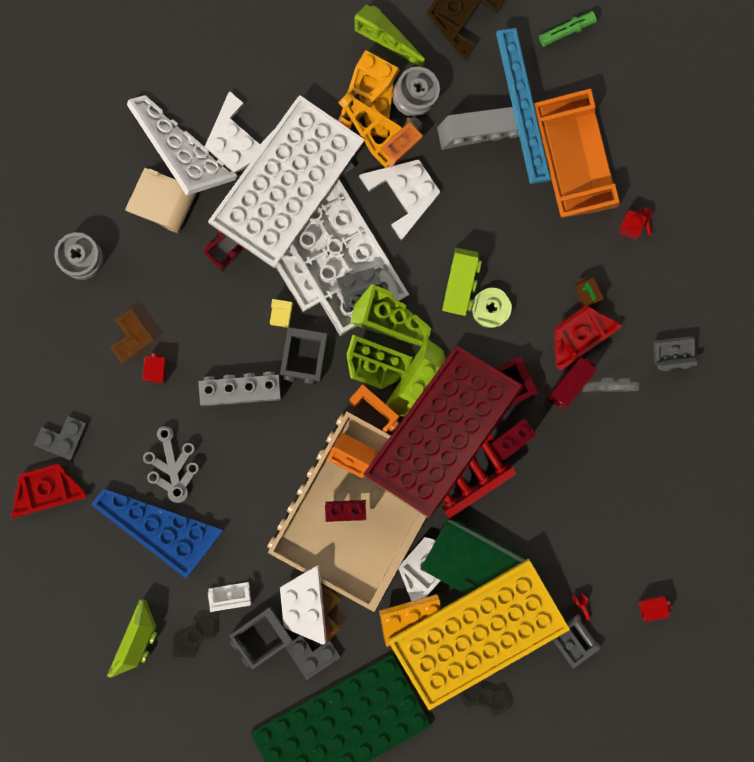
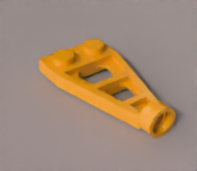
(376, 68)
(365, 133)

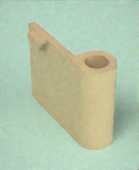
(160, 200)

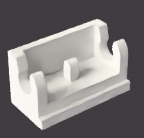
(229, 596)

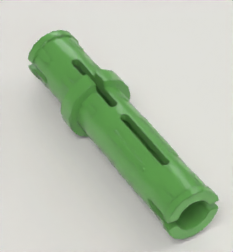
(575, 25)

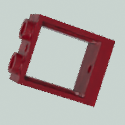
(523, 376)
(572, 383)
(512, 439)

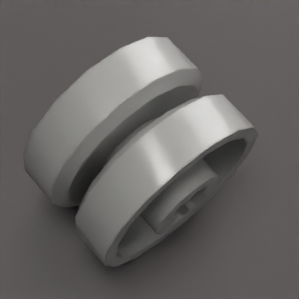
(416, 91)
(73, 245)

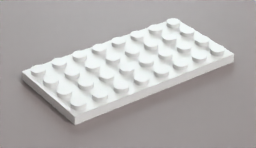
(286, 181)

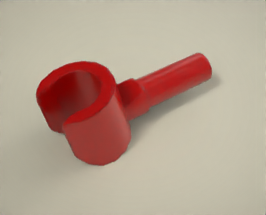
(648, 213)
(582, 603)

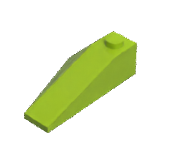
(378, 28)
(385, 315)

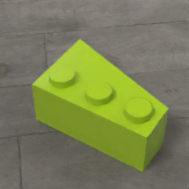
(461, 281)

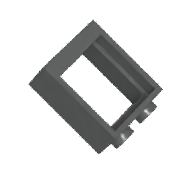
(309, 336)
(278, 626)

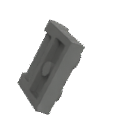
(570, 646)

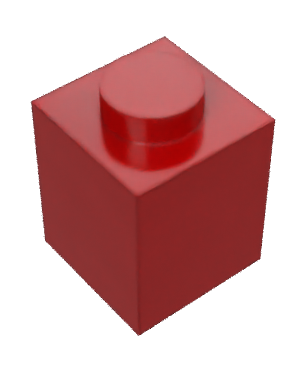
(632, 225)
(155, 368)
(654, 608)

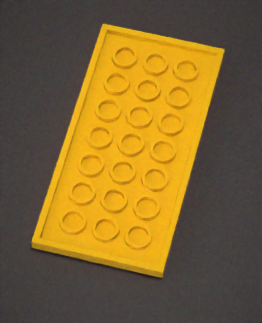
(478, 634)

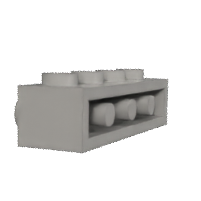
(239, 390)

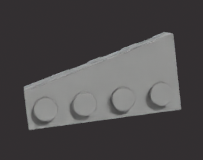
(477, 127)

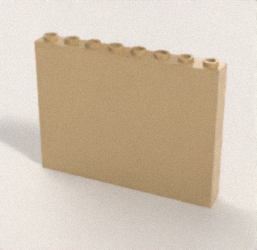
(351, 555)

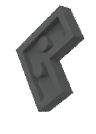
(66, 442)
(311, 661)

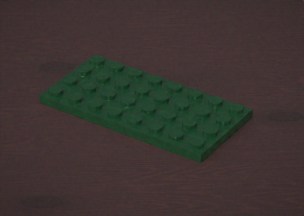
(347, 721)

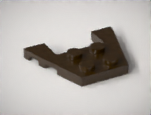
(451, 17)

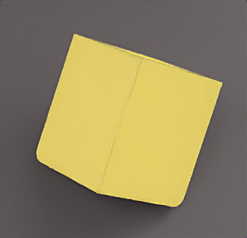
(281, 313)

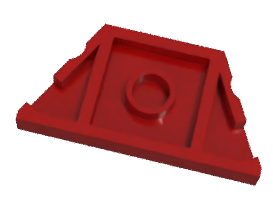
(581, 334)
(44, 490)

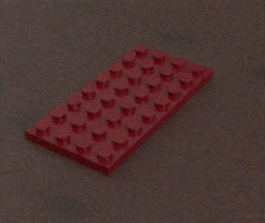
(443, 431)

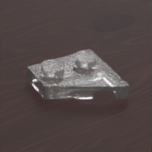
(610, 385)

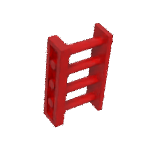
(484, 485)

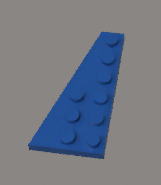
(168, 535)

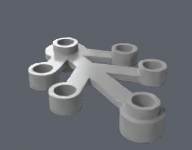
(172, 468)

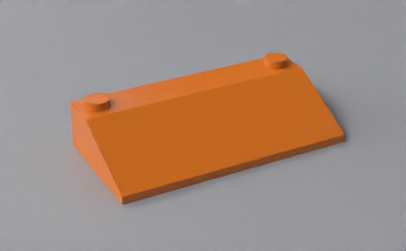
(576, 154)

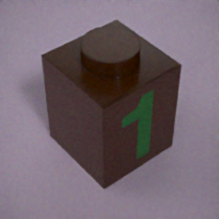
(588, 292)

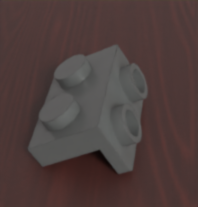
(355, 285)
(674, 353)

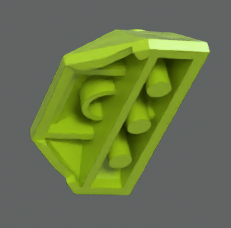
(375, 363)
(416, 378)
(135, 641)

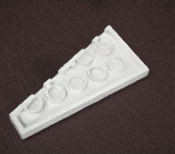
(181, 152)

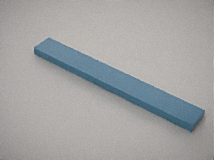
(523, 106)

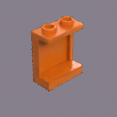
(375, 402)

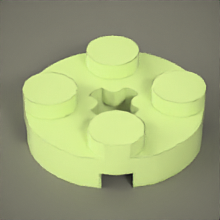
(500, 301)

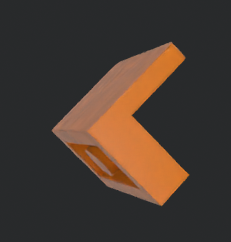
(401, 143)
(351, 455)

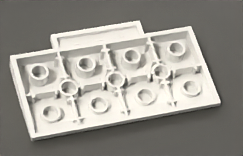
(330, 247)

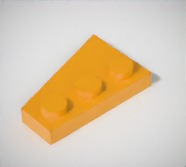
(382, 105)
(406, 615)

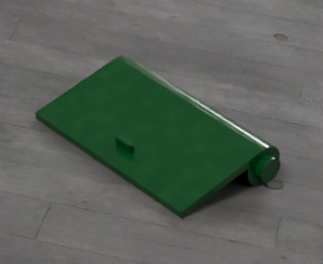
(468, 557)

